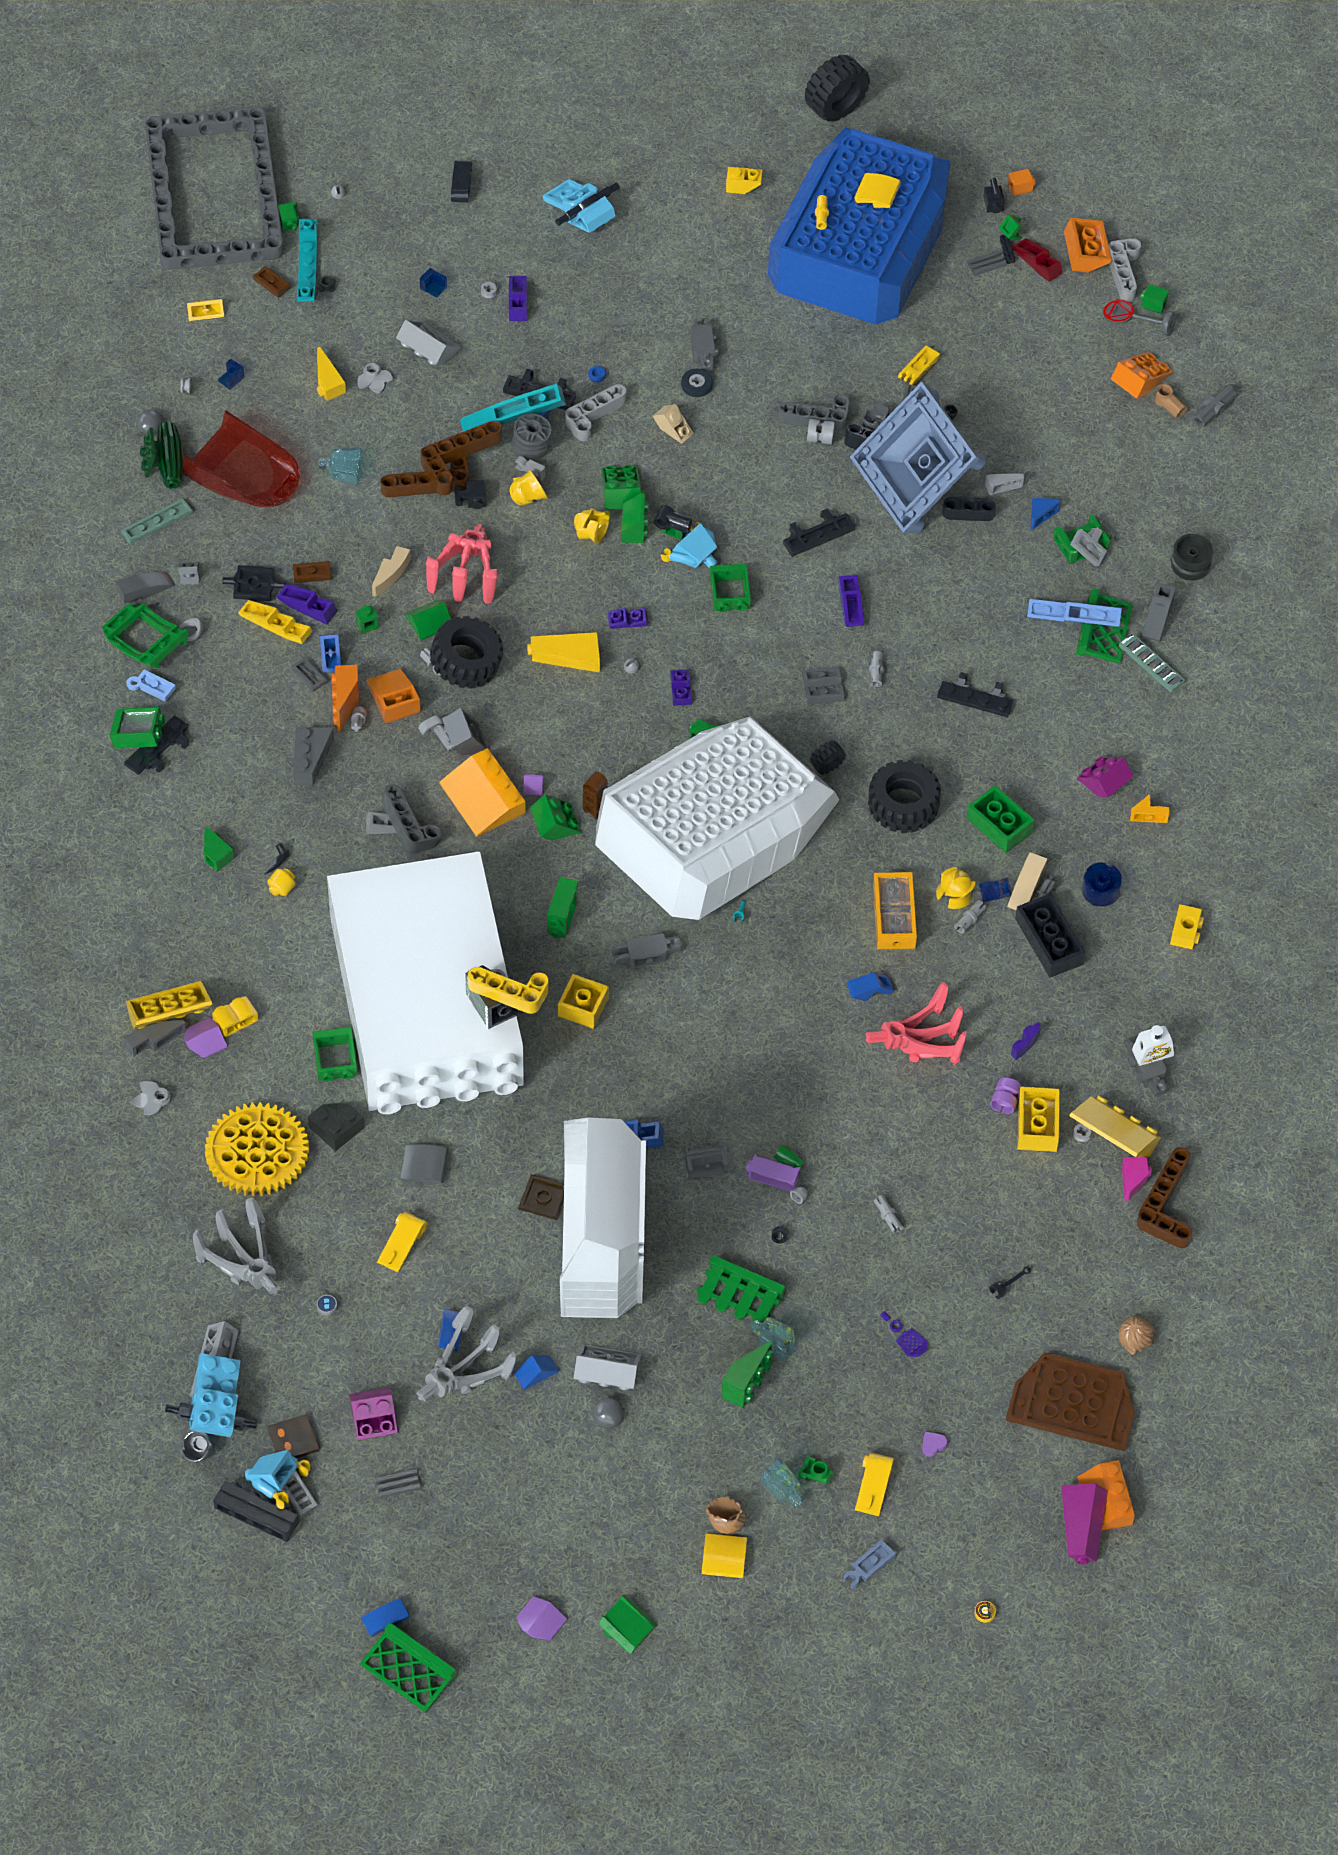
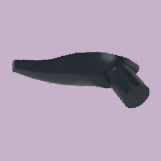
(283, 854)

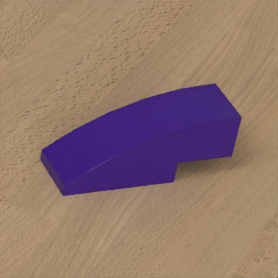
(517, 298)
(851, 600)
(307, 603)

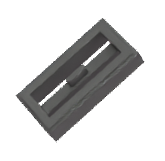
(984, 261)
(323, 680)
(383, 1494)

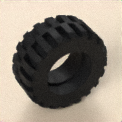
(837, 88)
(472, 634)
(899, 815)

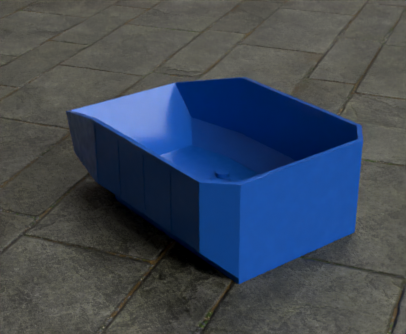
(866, 253)

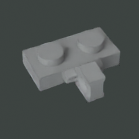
(1089, 546)

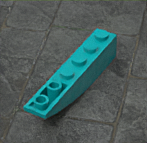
(511, 409)

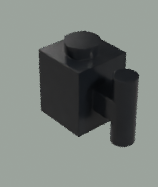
(993, 197)
(474, 494)

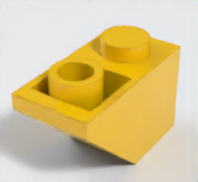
(742, 179)

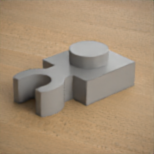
(536, 468)

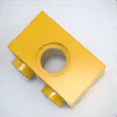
(1186, 917)

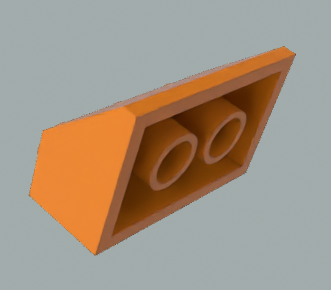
(1086, 244)
(1118, 1504)

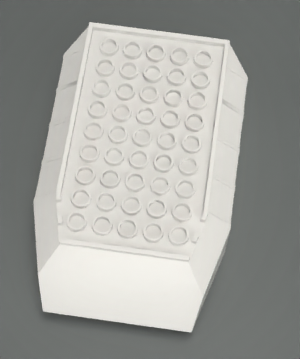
(712, 817)
(602, 1218)

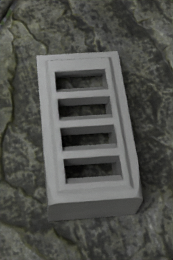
(1003, 482)
(378, 828)
(295, 1476)

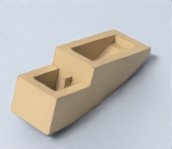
(391, 570)
(1028, 880)

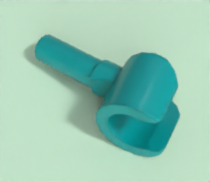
(740, 912)

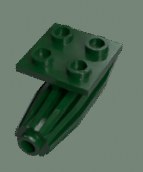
(164, 453)

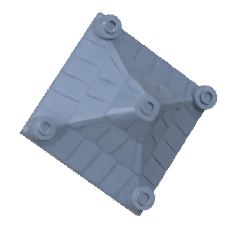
(915, 458)

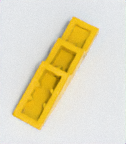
(272, 620)

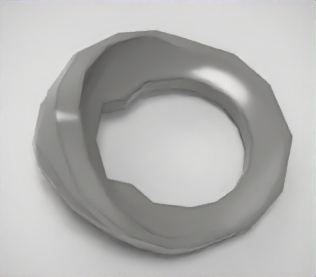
(193, 622)

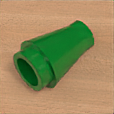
(788, 1157)

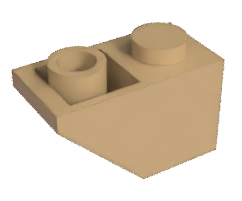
(673, 423)

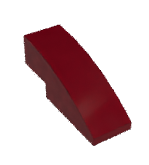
(1038, 259)

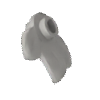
(374, 380)
(148, 1097)

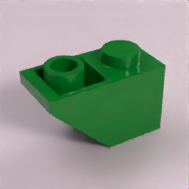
(216, 851)

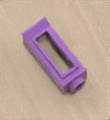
(772, 1173)

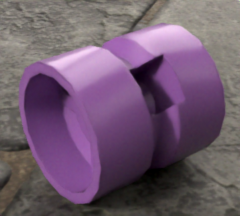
(1006, 1095)

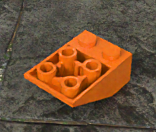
(1140, 374)
(344, 693)
(394, 695)

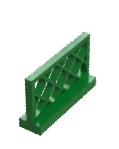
(1087, 629)
(415, 1651)

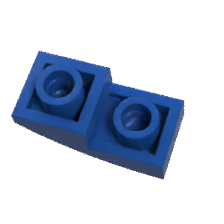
(447, 1330)
(392, 1612)

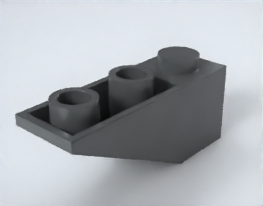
(1159, 611)

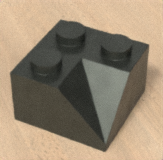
(336, 1123)

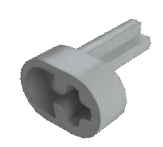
(432, 725)

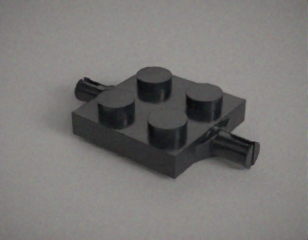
(253, 583)

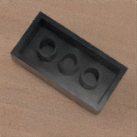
(1050, 935)

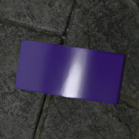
(624, 619)
(680, 687)
(1029, 1037)

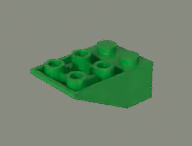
(619, 485)
(746, 1374)

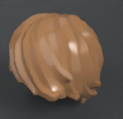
(1136, 1334)
(726, 1515)

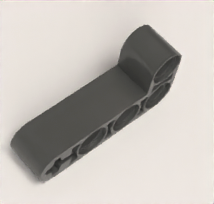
(800, 414)
(411, 835)

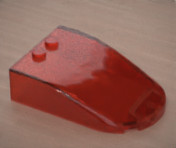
(244, 466)

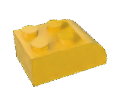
(1038, 1119)

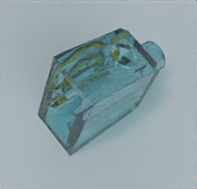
(343, 464)
(780, 1336)
(774, 1478)

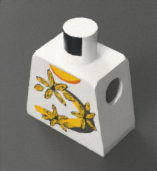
(1153, 1045)

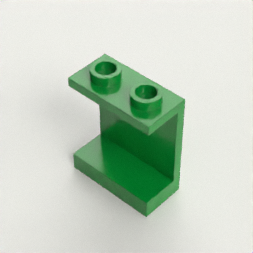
(1064, 539)

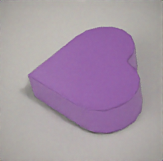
(933, 1443)

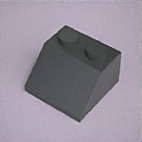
(463, 733)

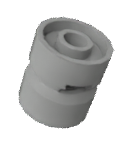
(826, 434)

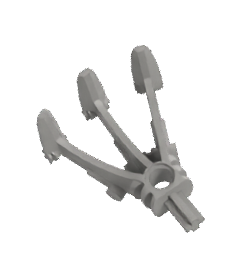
(256, 1271)
(454, 1373)

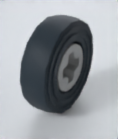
(696, 390)

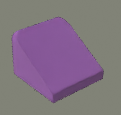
(533, 784)

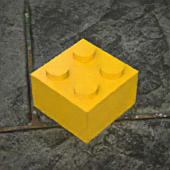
(583, 1001)

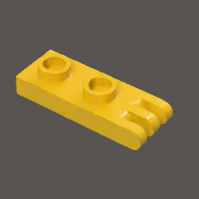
(919, 365)

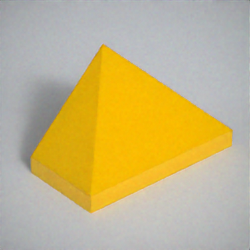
(205, 309)

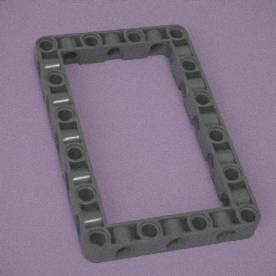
(209, 123)

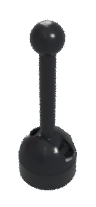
(1001, 1288)

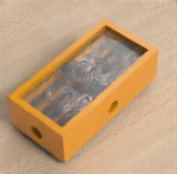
(894, 910)

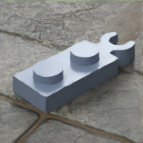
(870, 1563)

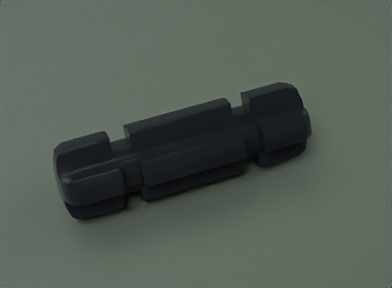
(1007, 249)

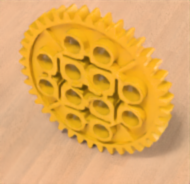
(293, 1150)

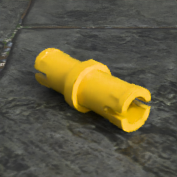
(821, 212)

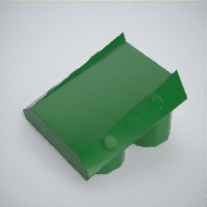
(627, 1624)

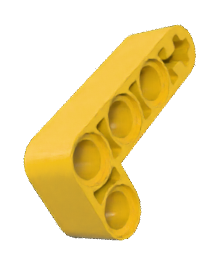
(482, 980)

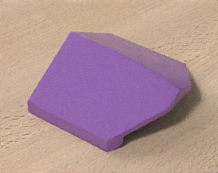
(205, 1038)
(540, 1619)

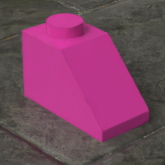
(1134, 1174)

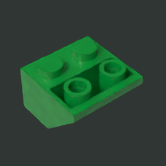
(635, 519)
(555, 818)

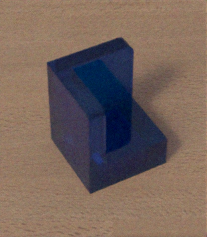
(433, 282)
(233, 376)
(995, 889)

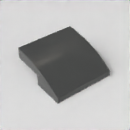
(820, 679)
(424, 1164)

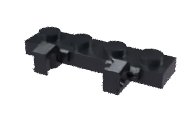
(518, 386)
(826, 531)
(961, 694)
(148, 758)

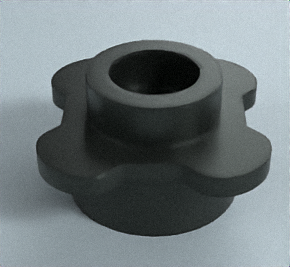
(326, 280)

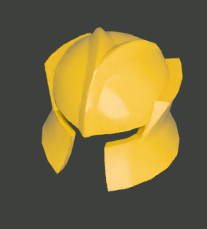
(526, 489)
(592, 524)
(956, 884)

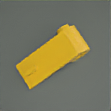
(401, 1240)
(874, 1483)

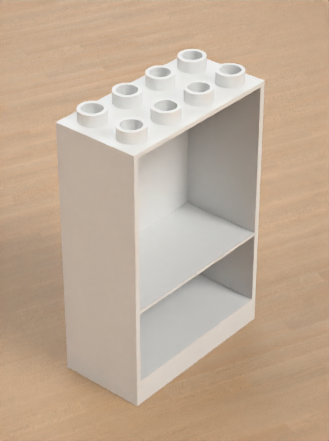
(403, 962)

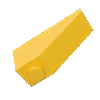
(329, 381)

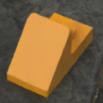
(1145, 813)

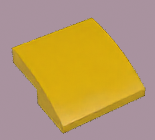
(877, 190)
(724, 1555)

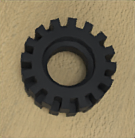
(827, 757)

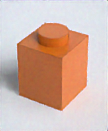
(1021, 182)

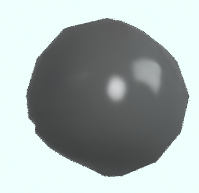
(876, 415)
(148, 419)
(607, 1413)
(197, 1442)

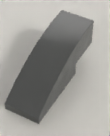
(143, 585)
(154, 1036)

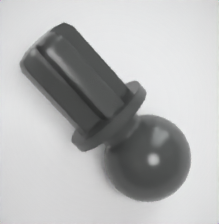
(1045, 889)

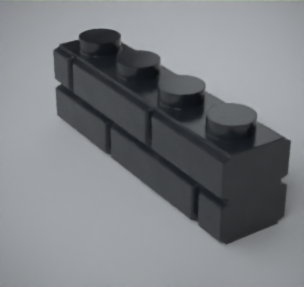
(256, 1511)

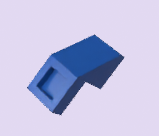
(865, 986)

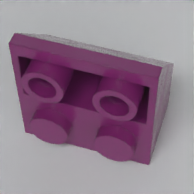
(1106, 775)
(373, 1413)

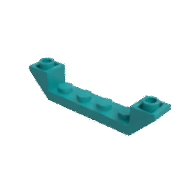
(307, 260)

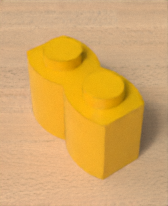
(235, 1016)

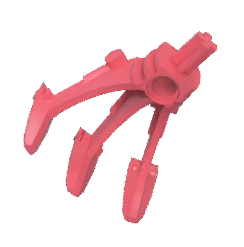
(471, 543)
(911, 1041)

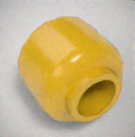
(281, 882)

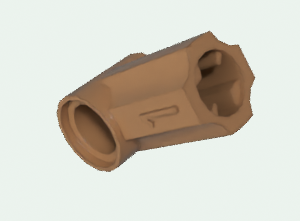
(1166, 398)

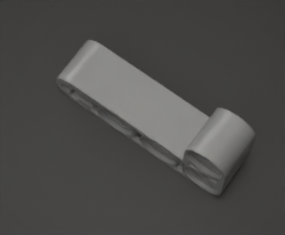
(1121, 253)
(582, 414)

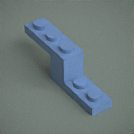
(1074, 612)

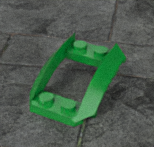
(160, 649)

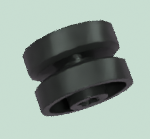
(1191, 557)

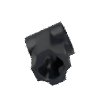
(669, 518)

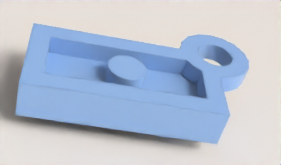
(152, 685)

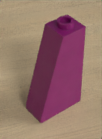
(1083, 1520)

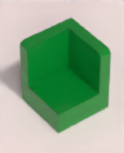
(1011, 226)

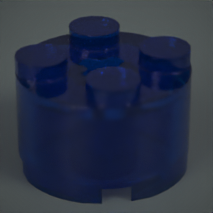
(1101, 884)

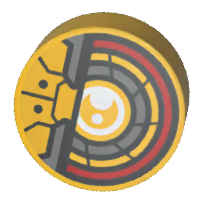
(985, 1611)

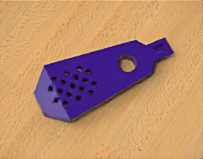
(920, 1348)

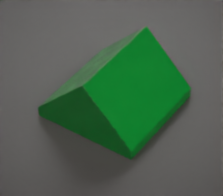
(428, 618)

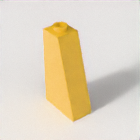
(567, 650)

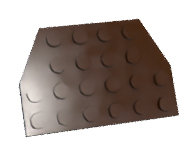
(1074, 1401)

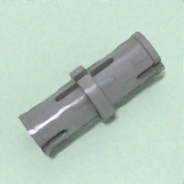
(876, 669)
(970, 916)
(888, 1214)

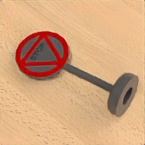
(1122, 311)

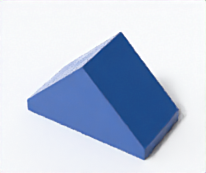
(1042, 510)
(330, 652)
(535, 1370)

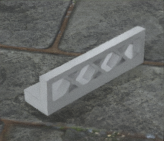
(222, 1343)

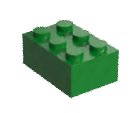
(1000, 819)

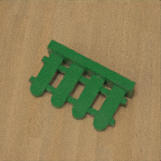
(733, 1283)

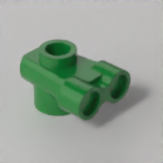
(815, 1471)

